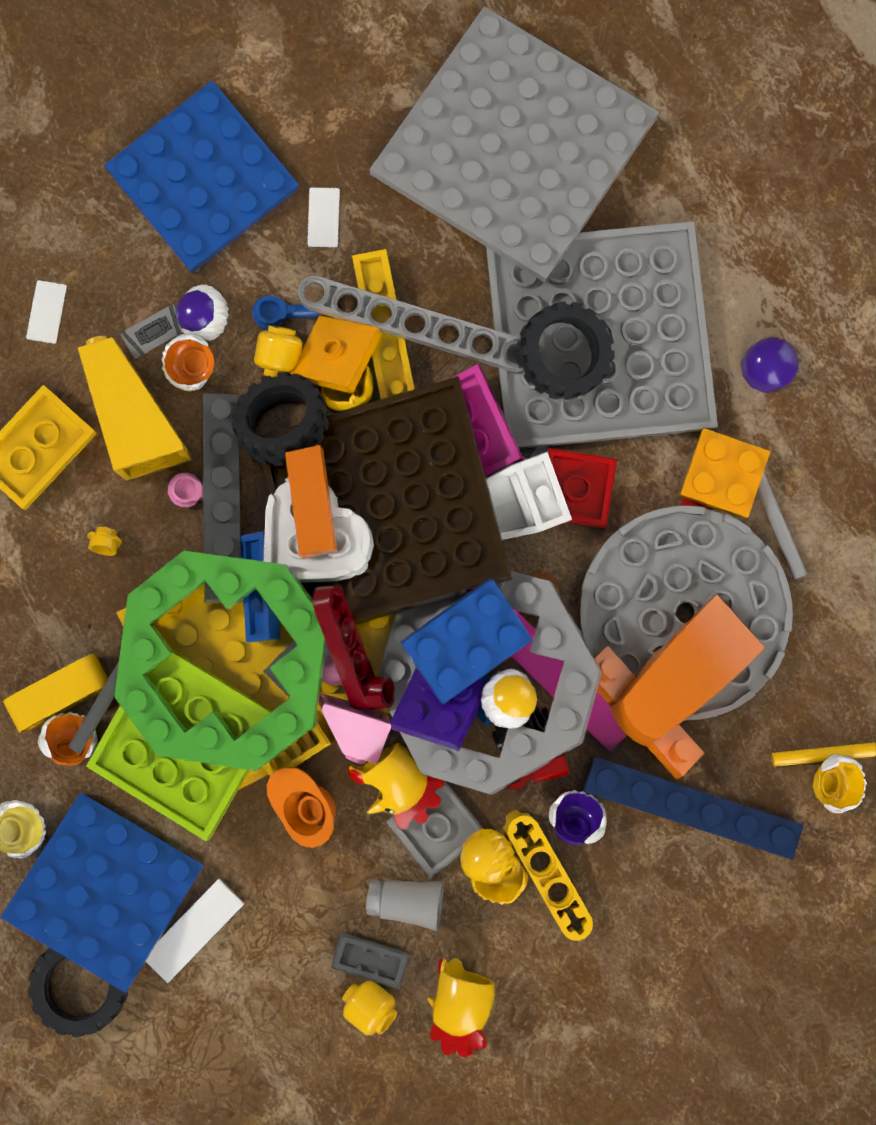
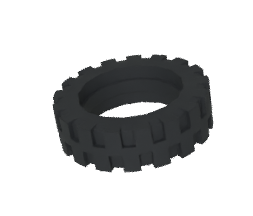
(593, 330)
(262, 397)
(58, 1019)

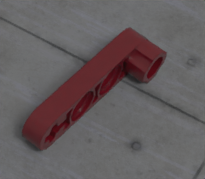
(348, 652)

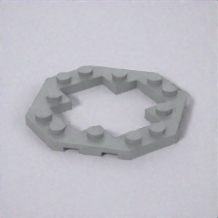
(523, 747)

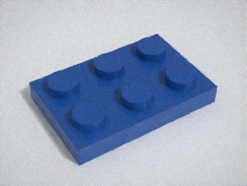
(466, 641)

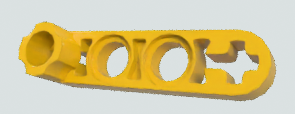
(547, 877)

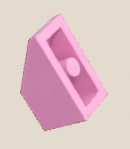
(357, 732)

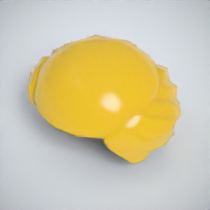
(487, 856)
(506, 890)

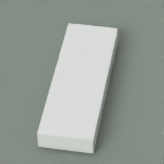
(194, 930)

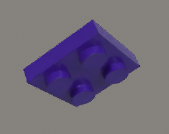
(428, 719)

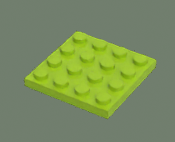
(180, 789)

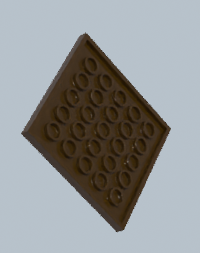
(423, 492)

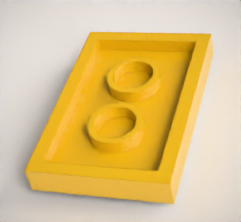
(39, 446)

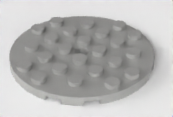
(678, 559)

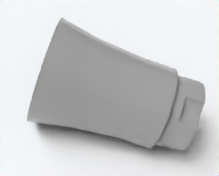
(406, 901)

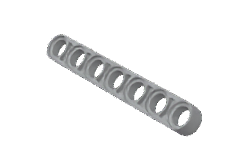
(396, 324)

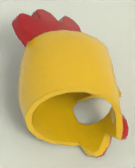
(400, 784)
(460, 1008)

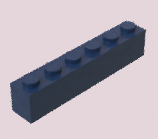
(692, 808)

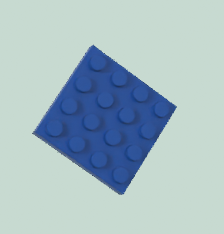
(202, 176)
(102, 892)

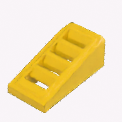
(323, 733)

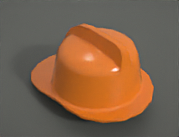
(302, 806)

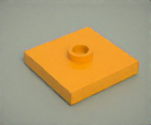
(337, 353)

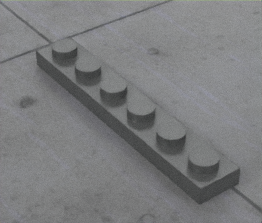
(220, 480)

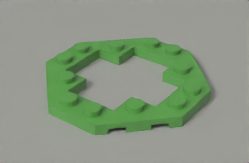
(146, 648)

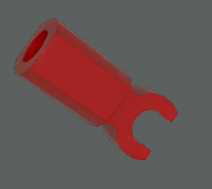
(555, 768)

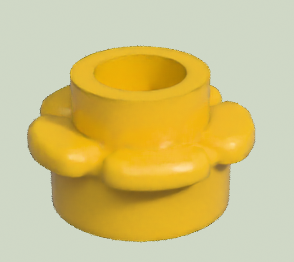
(104, 541)

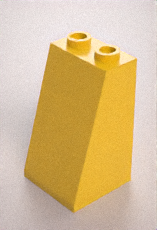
(131, 420)

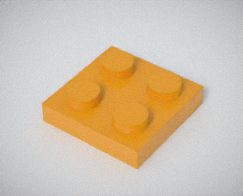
(724, 473)

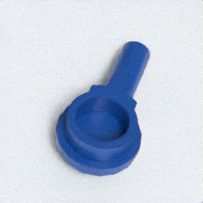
(274, 312)

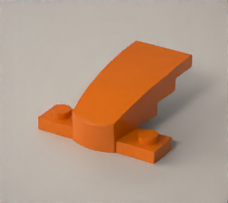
(677, 682)

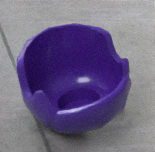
(769, 364)

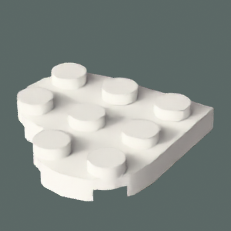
(281, 545)

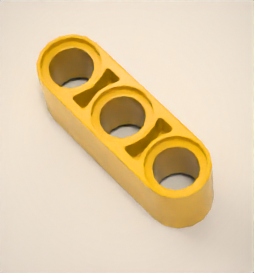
(56, 693)

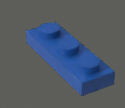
(260, 620)

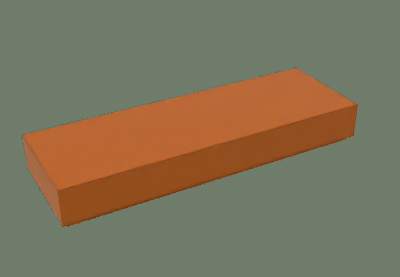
(311, 502)

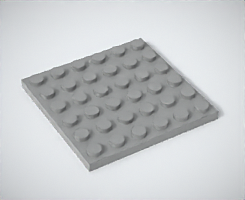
(514, 144)
(652, 301)

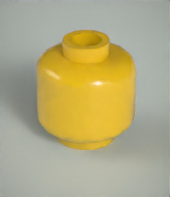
(277, 350)
(369, 1007)

